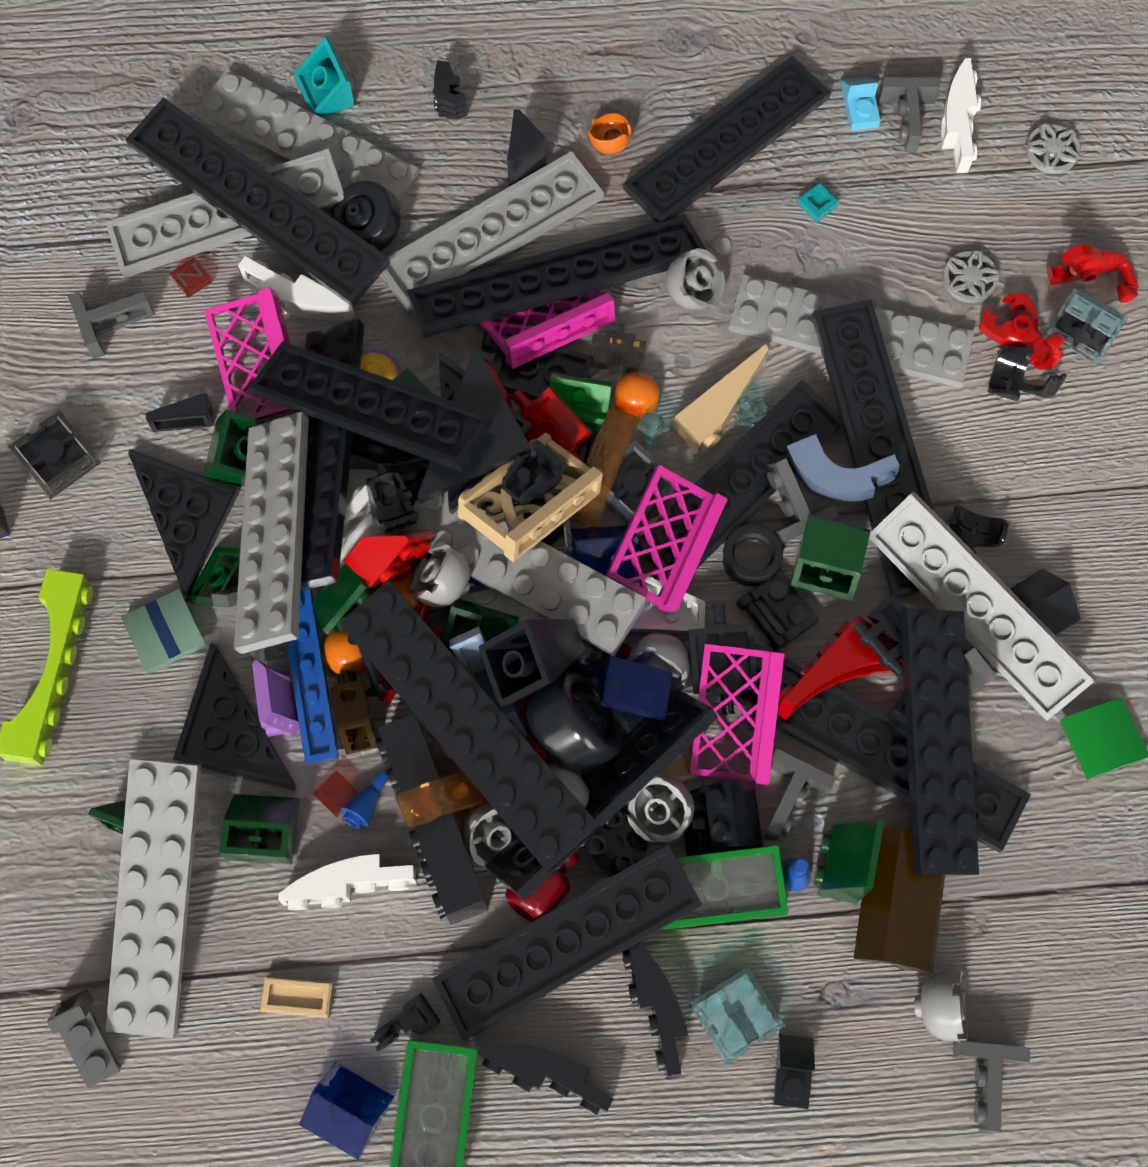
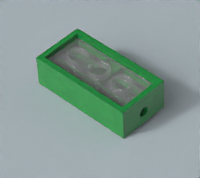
(735, 886)
(433, 1106)

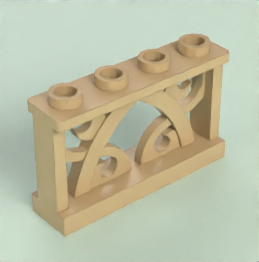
(545, 519)

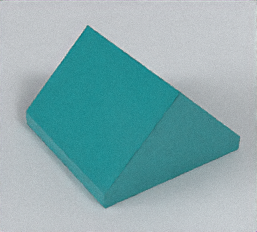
(324, 81)

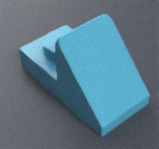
(860, 102)

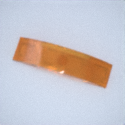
(607, 456)
(438, 798)

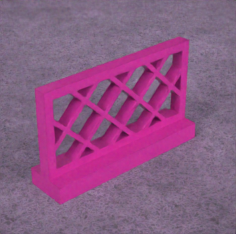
(555, 329)
(276, 332)
(691, 549)
(765, 715)

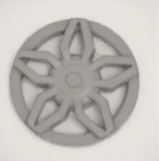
(1053, 148)
(970, 276)

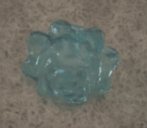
(750, 411)
(652, 426)

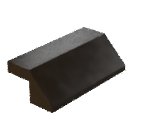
(901, 911)

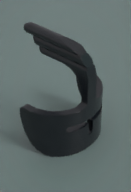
(1019, 359)
(995, 527)

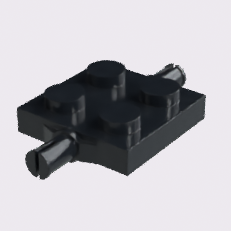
(724, 635)

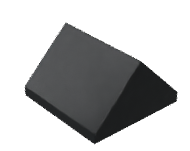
(525, 150)
(1049, 600)

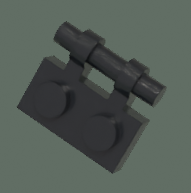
(887, 621)

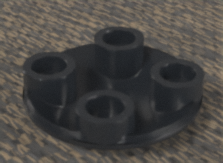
(616, 845)

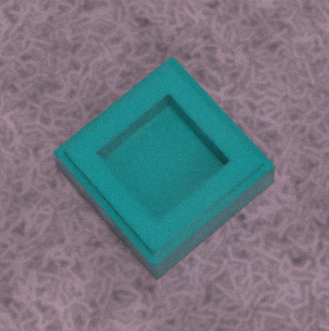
(818, 202)

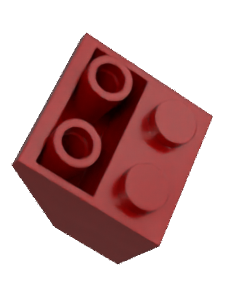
(388, 555)

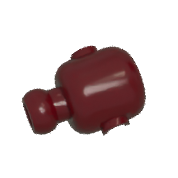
(547, 896)

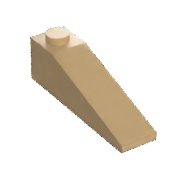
(709, 414)

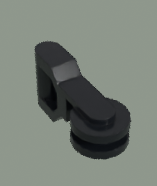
(386, 1038)

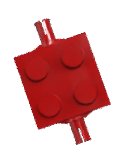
(553, 416)

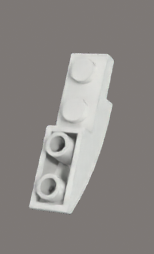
(958, 117)
(299, 298)
(332, 882)

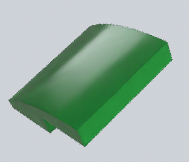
(585, 397)
(1104, 738)

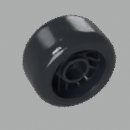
(573, 724)

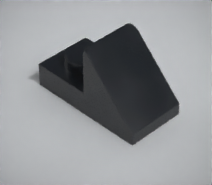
(793, 1071)

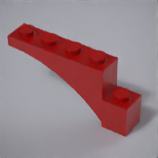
(836, 664)

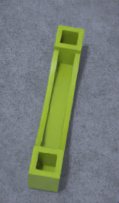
(29, 732)

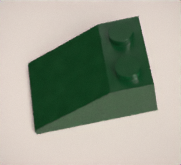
(229, 448)
(849, 860)

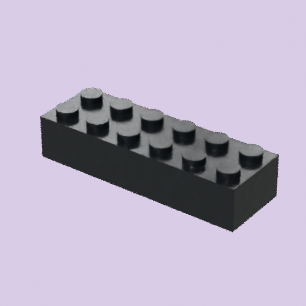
(439, 841)

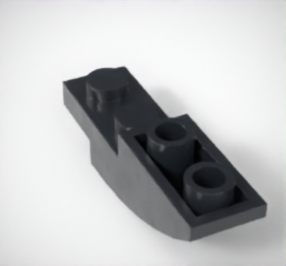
(654, 992)
(535, 1065)

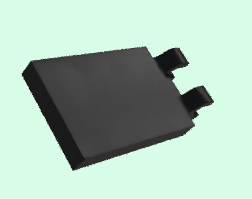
(536, 374)

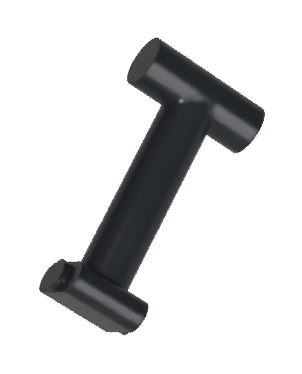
(378, 687)

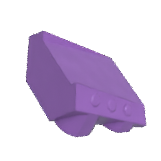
(275, 700)

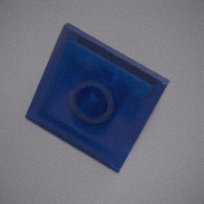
(598, 546)
(634, 687)
(345, 1110)

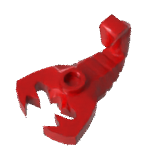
(1088, 263)
(1023, 332)

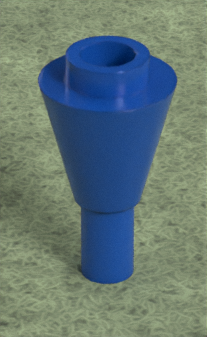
(360, 808)
(796, 874)

